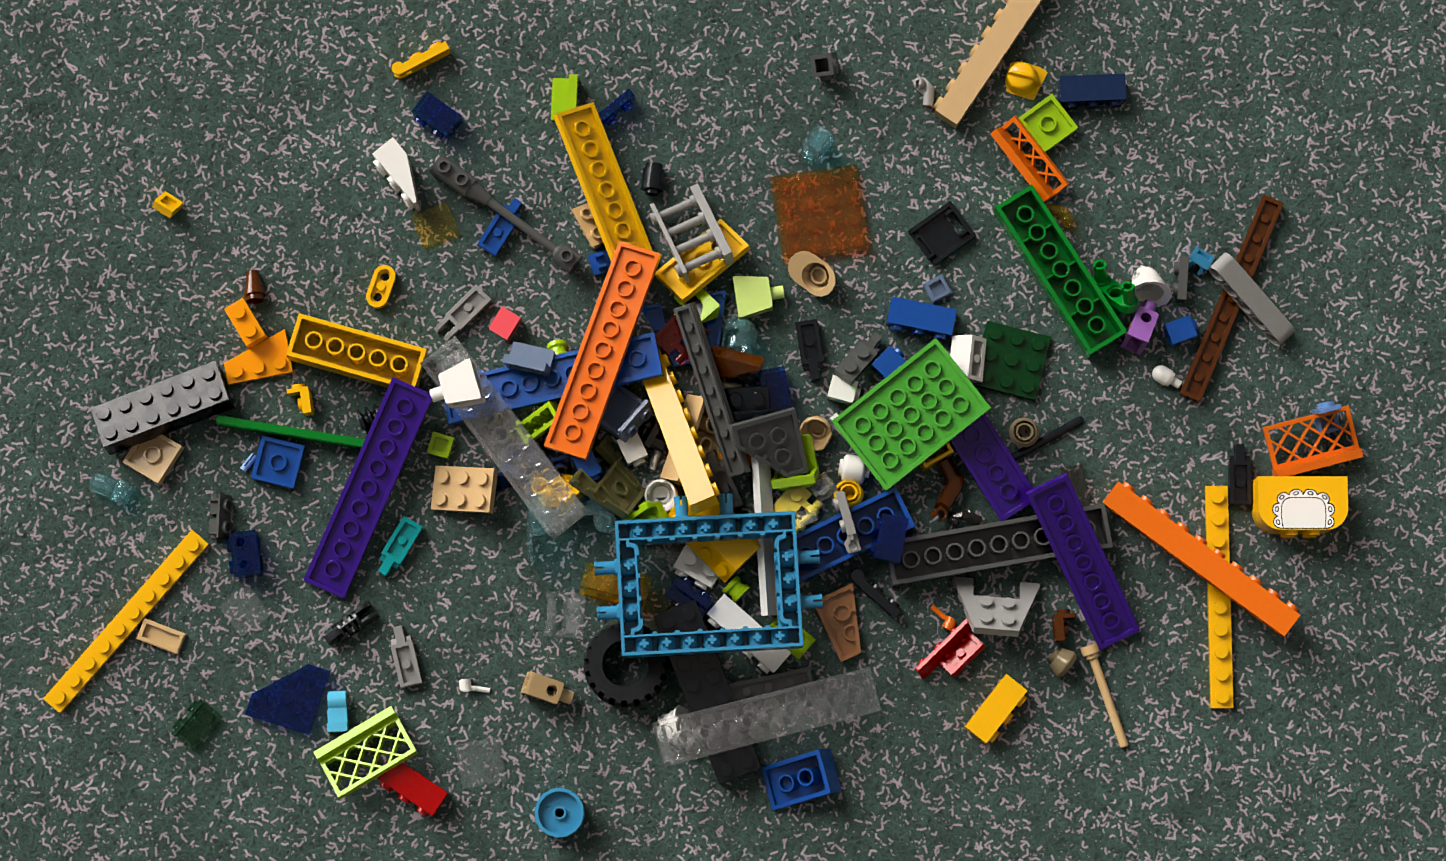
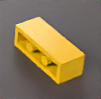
(996, 709)

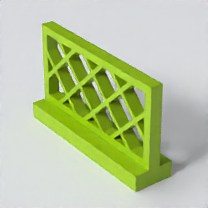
(354, 739)

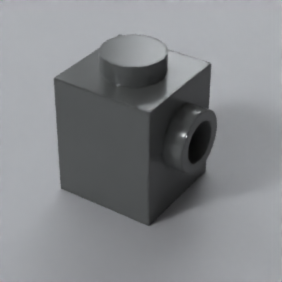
(824, 65)

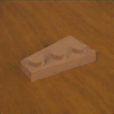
(841, 622)

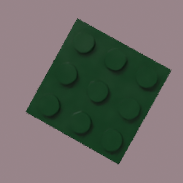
(1013, 360)

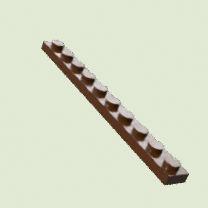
(1226, 307)

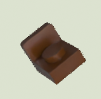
(1060, 629)

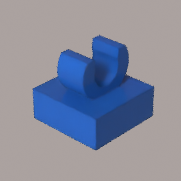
(599, 262)

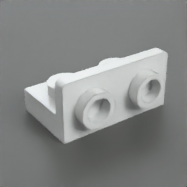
(692, 566)

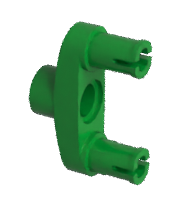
(1120, 296)

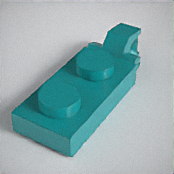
(399, 545)

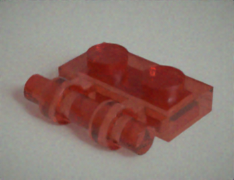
(669, 339)

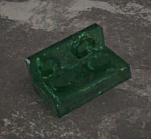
(196, 724)

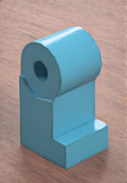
(337, 712)

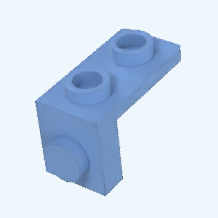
(1323, 408)

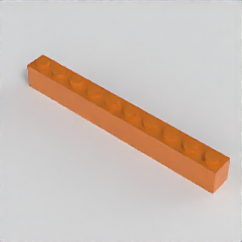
(1200, 559)

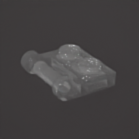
(572, 615)

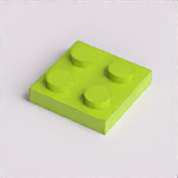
(1048, 123)

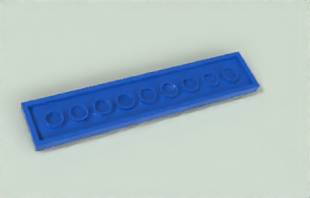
(528, 389)

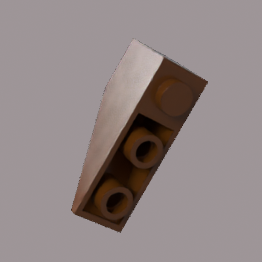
(732, 363)

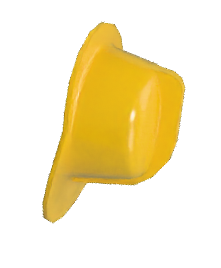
(1024, 79)

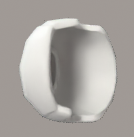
(661, 488)

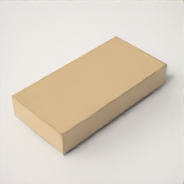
(161, 636)

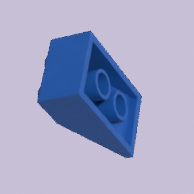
(801, 779)

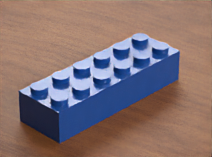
(830, 540)

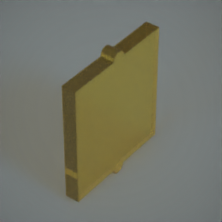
(435, 225)

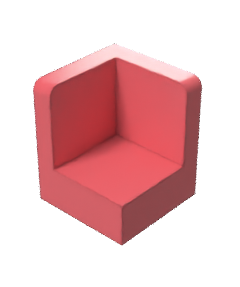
(505, 324)

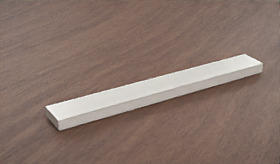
(762, 504)

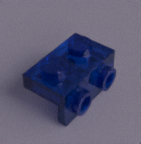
(683, 592)

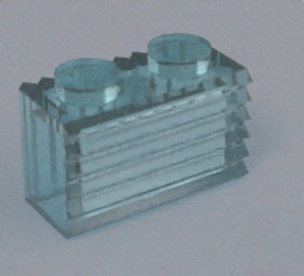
(816, 144)

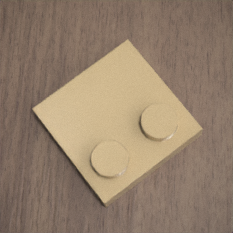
(154, 457)

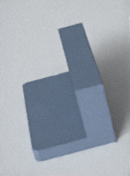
(529, 358)

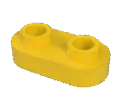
(381, 287)

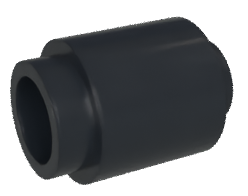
(652, 178)

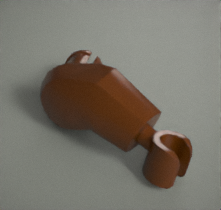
(950, 491)

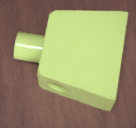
(755, 295)

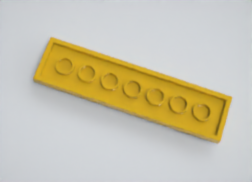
(601, 178)

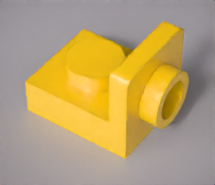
(305, 403)

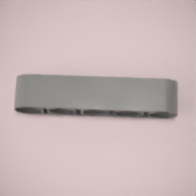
(1251, 299)

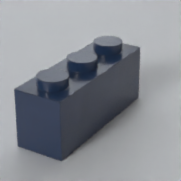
(1092, 91)

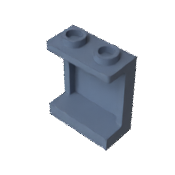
(625, 413)

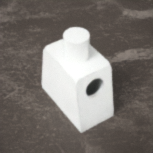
(459, 386)

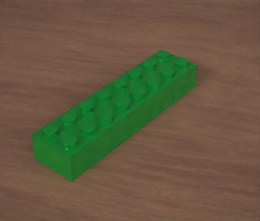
(1059, 271)

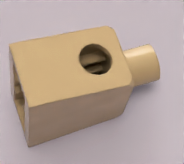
(536, 686)

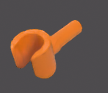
(949, 623)

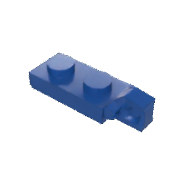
(499, 230)

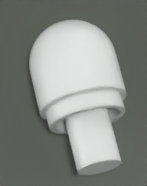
(1165, 376)

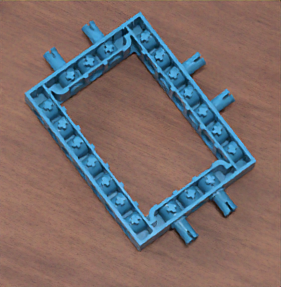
(721, 527)

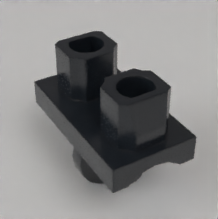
(653, 440)

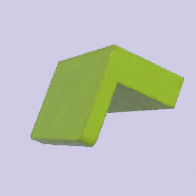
(564, 94)

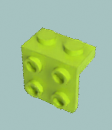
(805, 479)

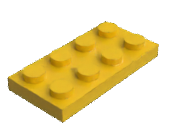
(704, 274)

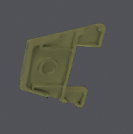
(617, 488)

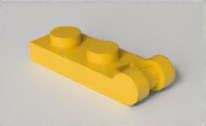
(420, 60)

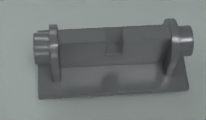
(221, 506)

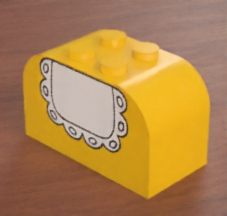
(1299, 504)

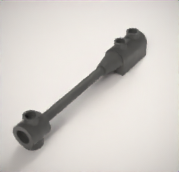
(465, 186)

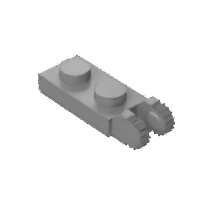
(464, 311)

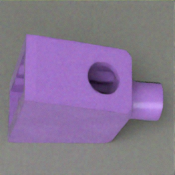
(1140, 328)

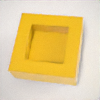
(167, 204)

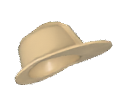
(812, 273)

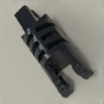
(350, 624)

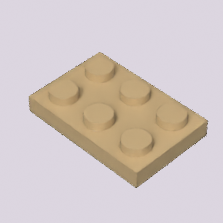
(464, 489)

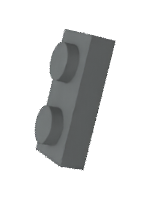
(1180, 269)

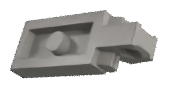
(847, 524)
(405, 659)

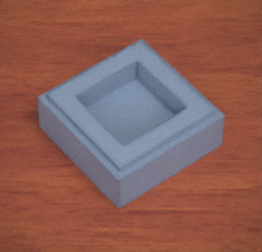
(937, 288)

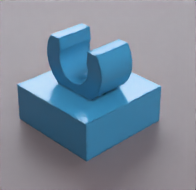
(1201, 258)

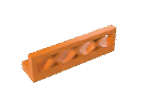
(1024, 164)

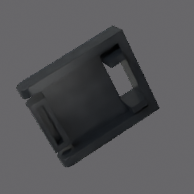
(938, 236)

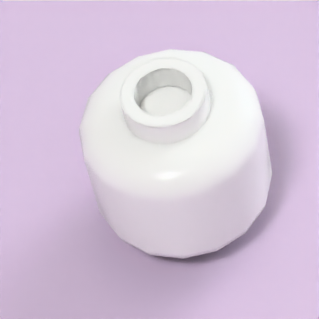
(853, 469)

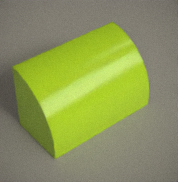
(541, 420)

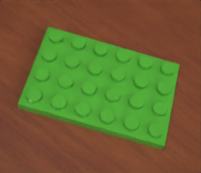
(911, 414)

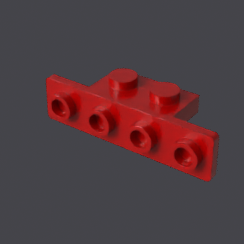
(953, 652)

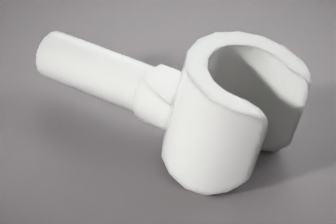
(465, 686)

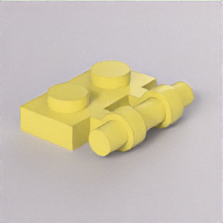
(795, 499)

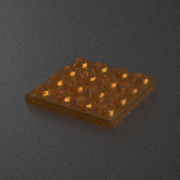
(820, 212)

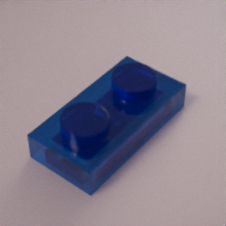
(623, 102)

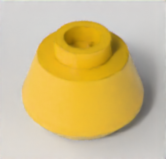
(853, 492)

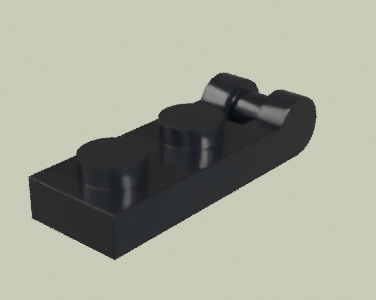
(874, 592)

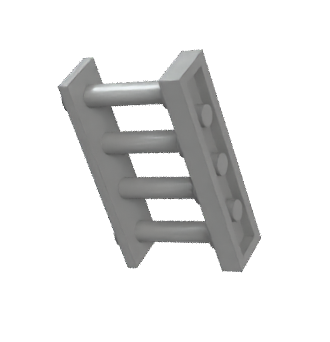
(713, 233)

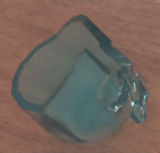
(739, 334)

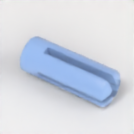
(248, 463)

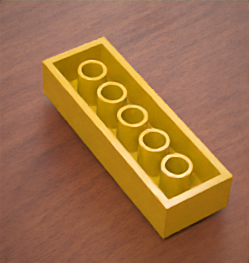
(354, 352)

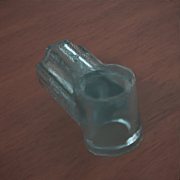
(117, 491)

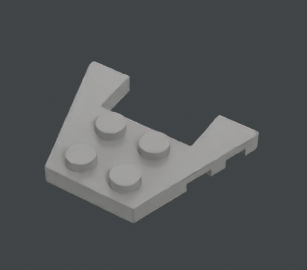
(995, 614)

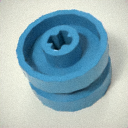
(559, 826)

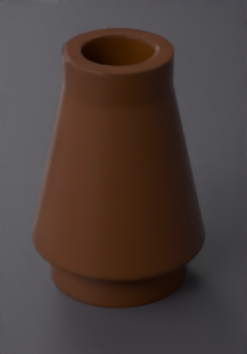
(254, 290)

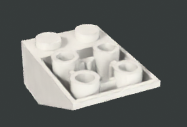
(394, 162)

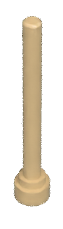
(1091, 654)

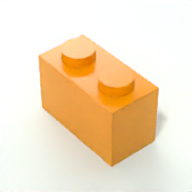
(246, 323)

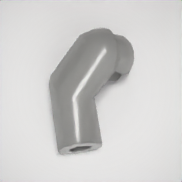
(926, 90)

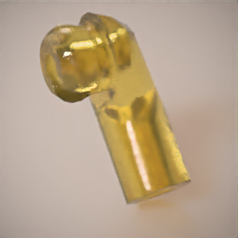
(1062, 214)

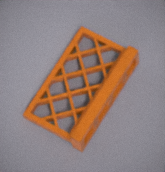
(1319, 460)

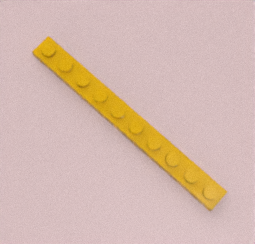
(1218, 604)
(126, 621)

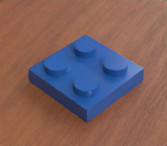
(278, 462)

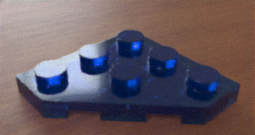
(291, 700)

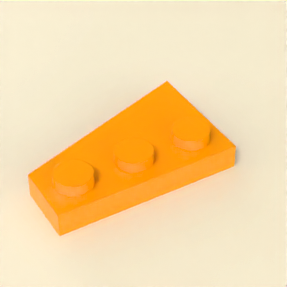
(260, 361)

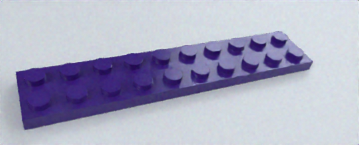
(368, 487)

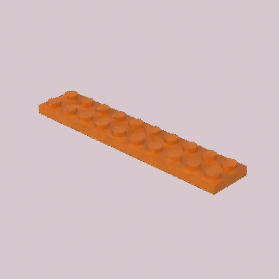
(602, 350)

